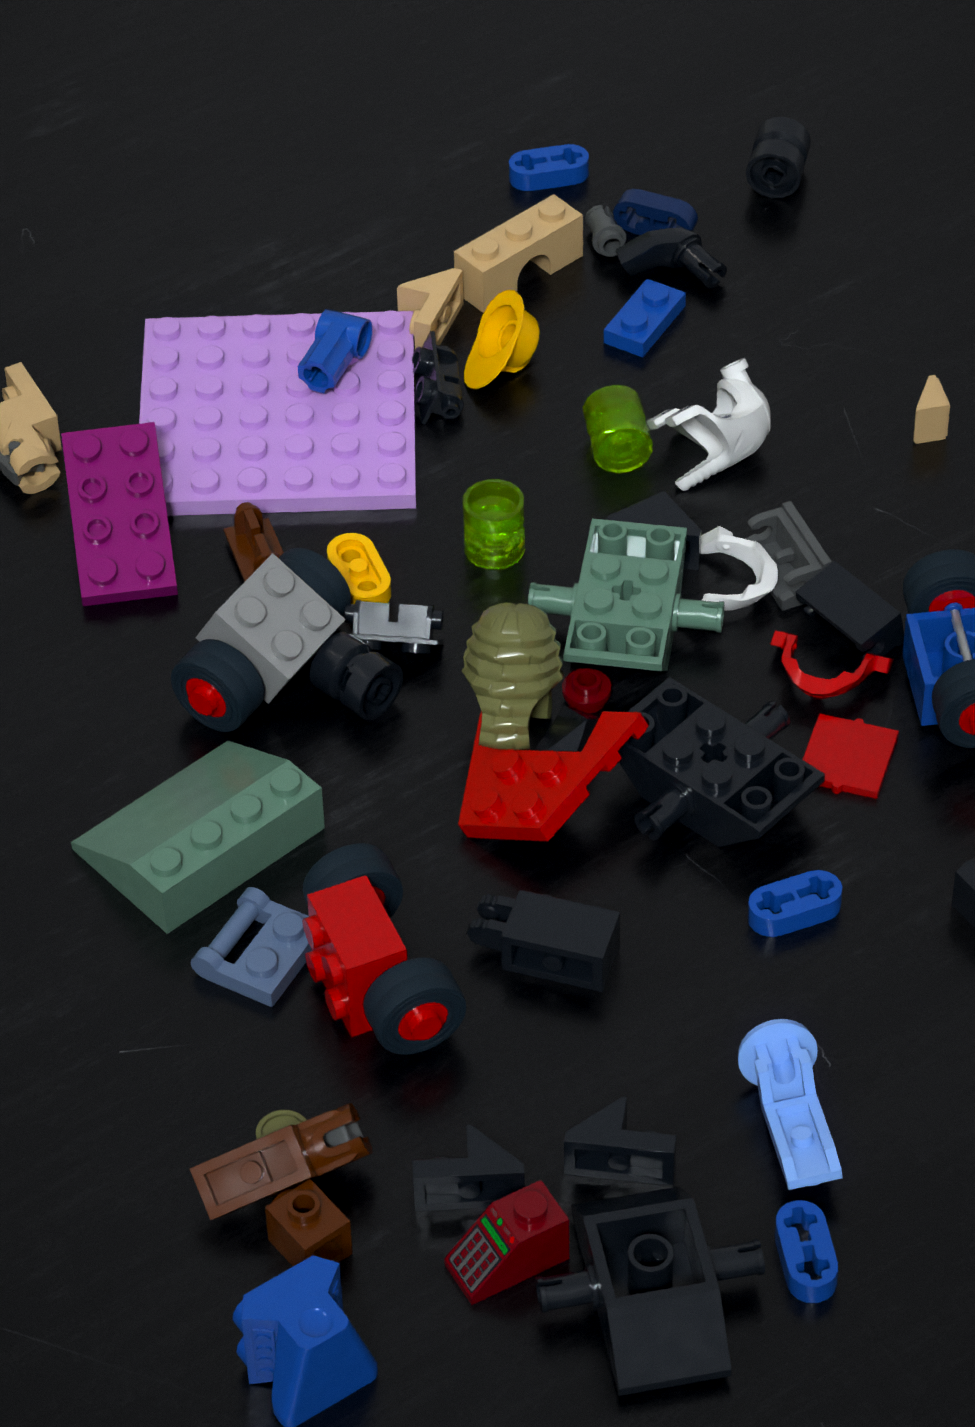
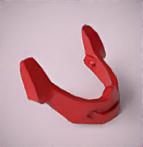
(825, 688)

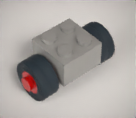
(261, 638)

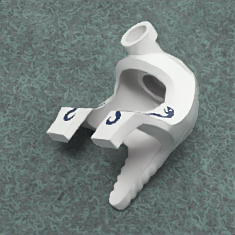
(729, 432)

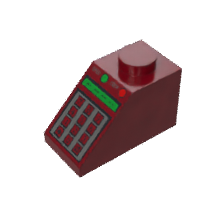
(510, 1243)

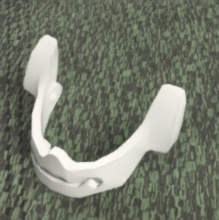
(749, 552)

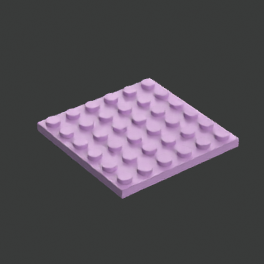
(249, 430)

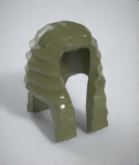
(512, 671)

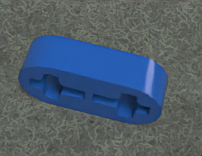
(548, 167)
(794, 903)
(795, 1253)

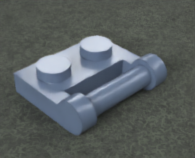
(269, 959)

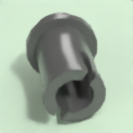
(605, 231)

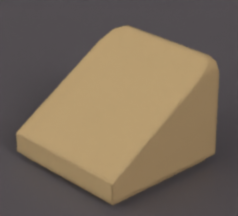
(931, 413)

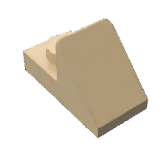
(433, 302)

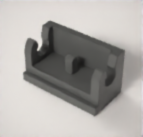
(792, 549)

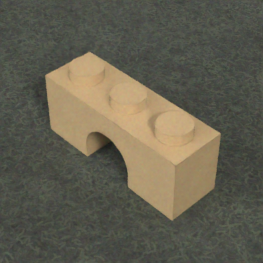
(544, 234)

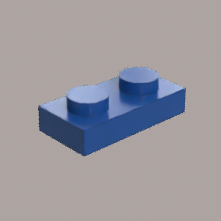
(644, 317)

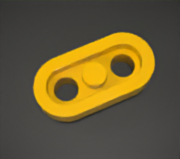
(361, 567)

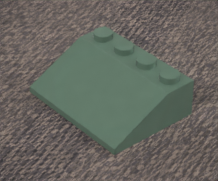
(204, 832)

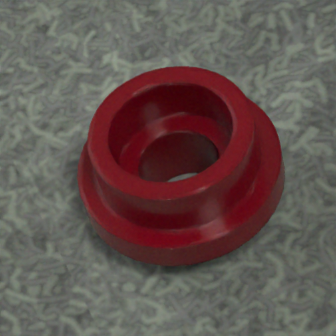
(586, 689)

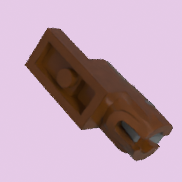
(280, 1161)

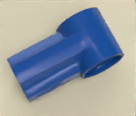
(337, 341)

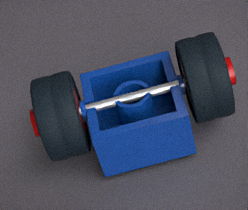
(942, 642)

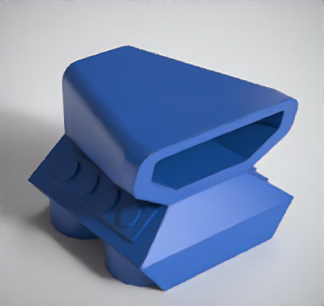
(302, 1341)

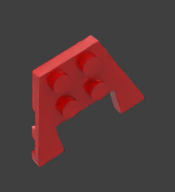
(537, 791)

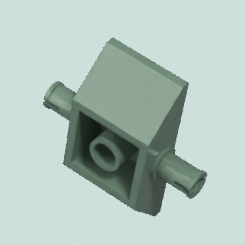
(628, 597)

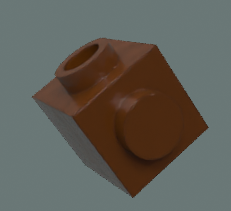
(308, 1224)

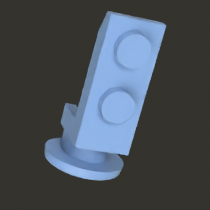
(780, 1062)

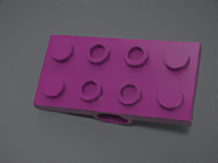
(119, 514)

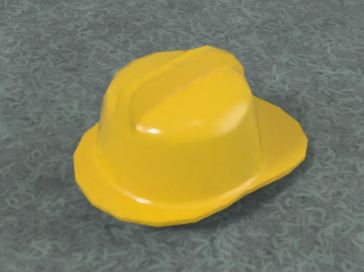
(503, 340)

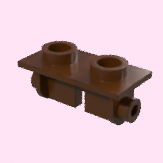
(251, 539)

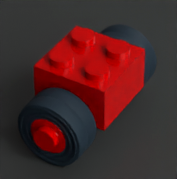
(364, 959)

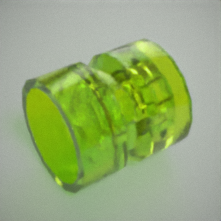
(617, 429)
(493, 524)

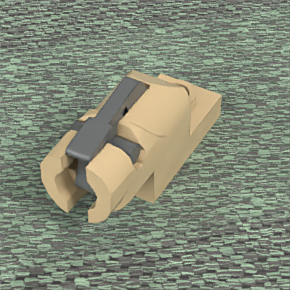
(27, 433)

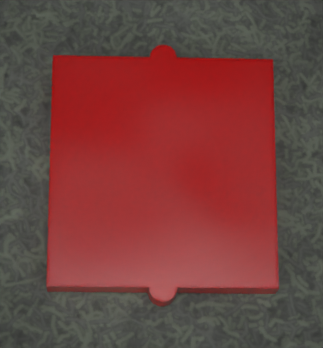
(851, 754)

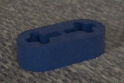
(652, 212)

